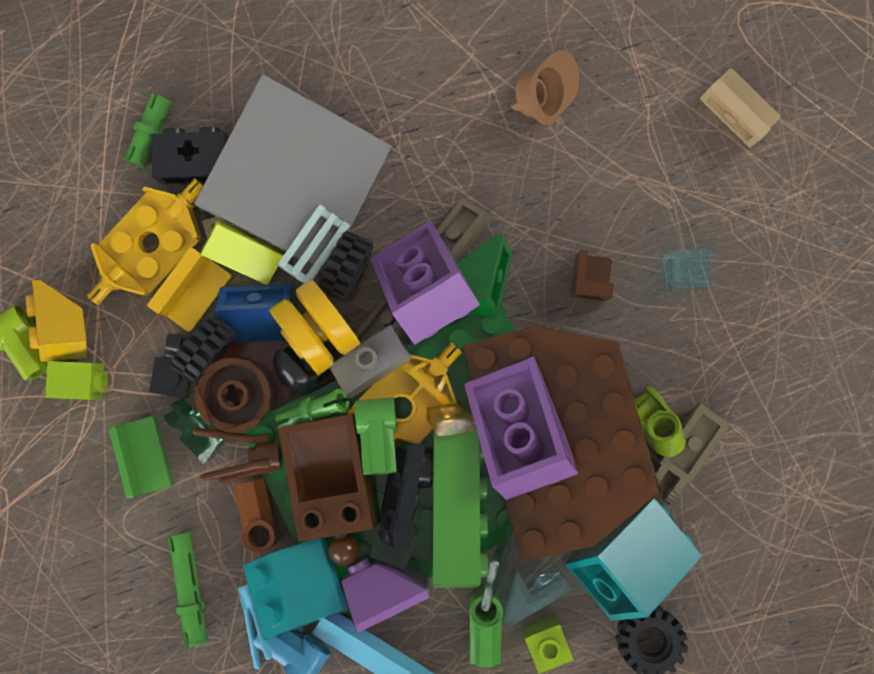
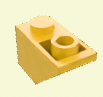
(58, 326)

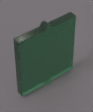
(497, 567)

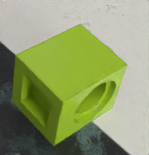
(75, 380)
(547, 643)

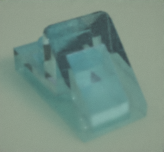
(523, 602)

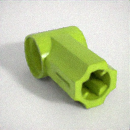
(16, 343)

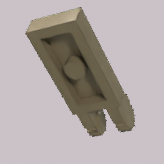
(702, 434)

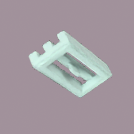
(331, 219)

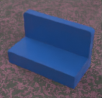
(248, 313)

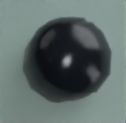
(296, 372)

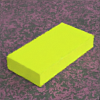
(242, 252)

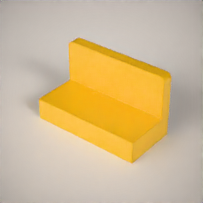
(190, 290)

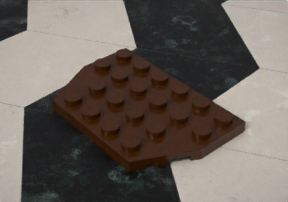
(602, 429)

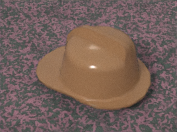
(547, 88)

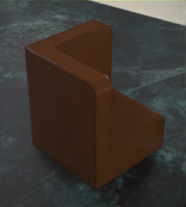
(592, 277)

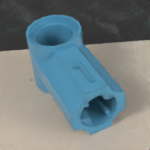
(297, 652)

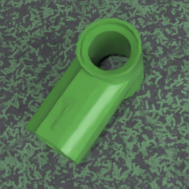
(376, 426)
(485, 632)

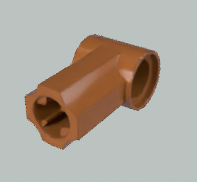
(254, 510)

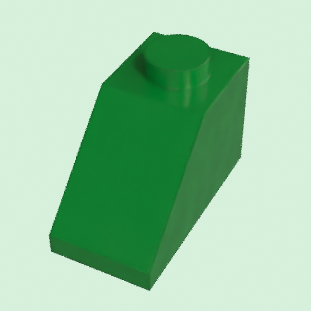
(487, 274)

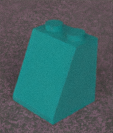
(635, 563)

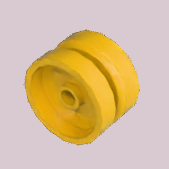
(314, 327)

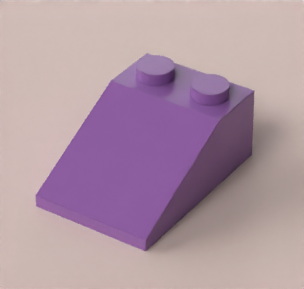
(423, 283)
(519, 430)

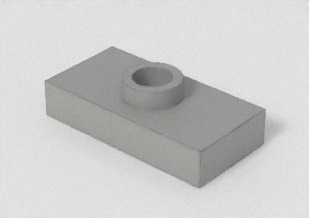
(370, 362)

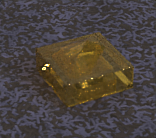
(450, 419)

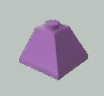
(381, 591)

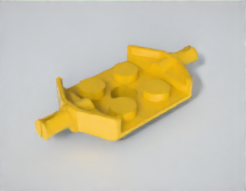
(122, 255)
(423, 384)

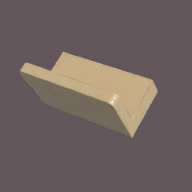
(740, 107)

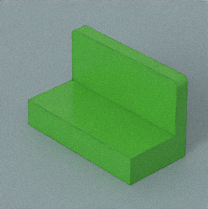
(141, 456)

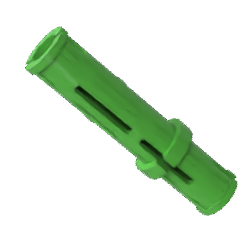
(189, 605)

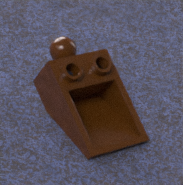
(325, 480)

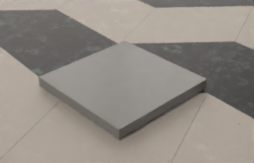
(287, 162)

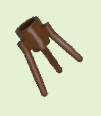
(262, 458)

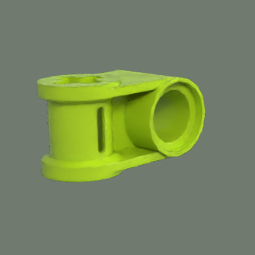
(657, 418)

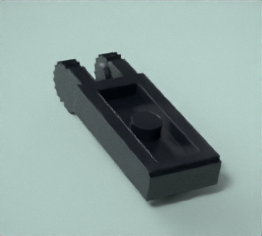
(401, 495)

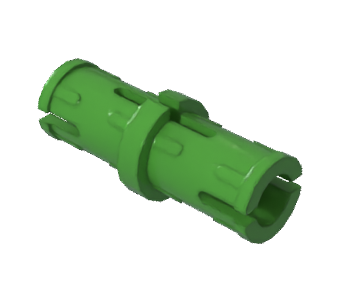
(150, 123)
(314, 409)

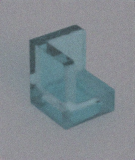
(688, 268)

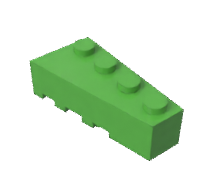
(457, 511)

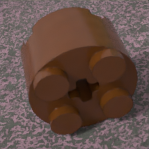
(217, 382)

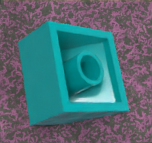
(294, 587)

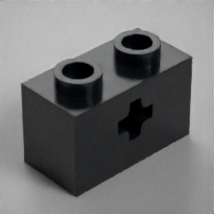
(172, 147)

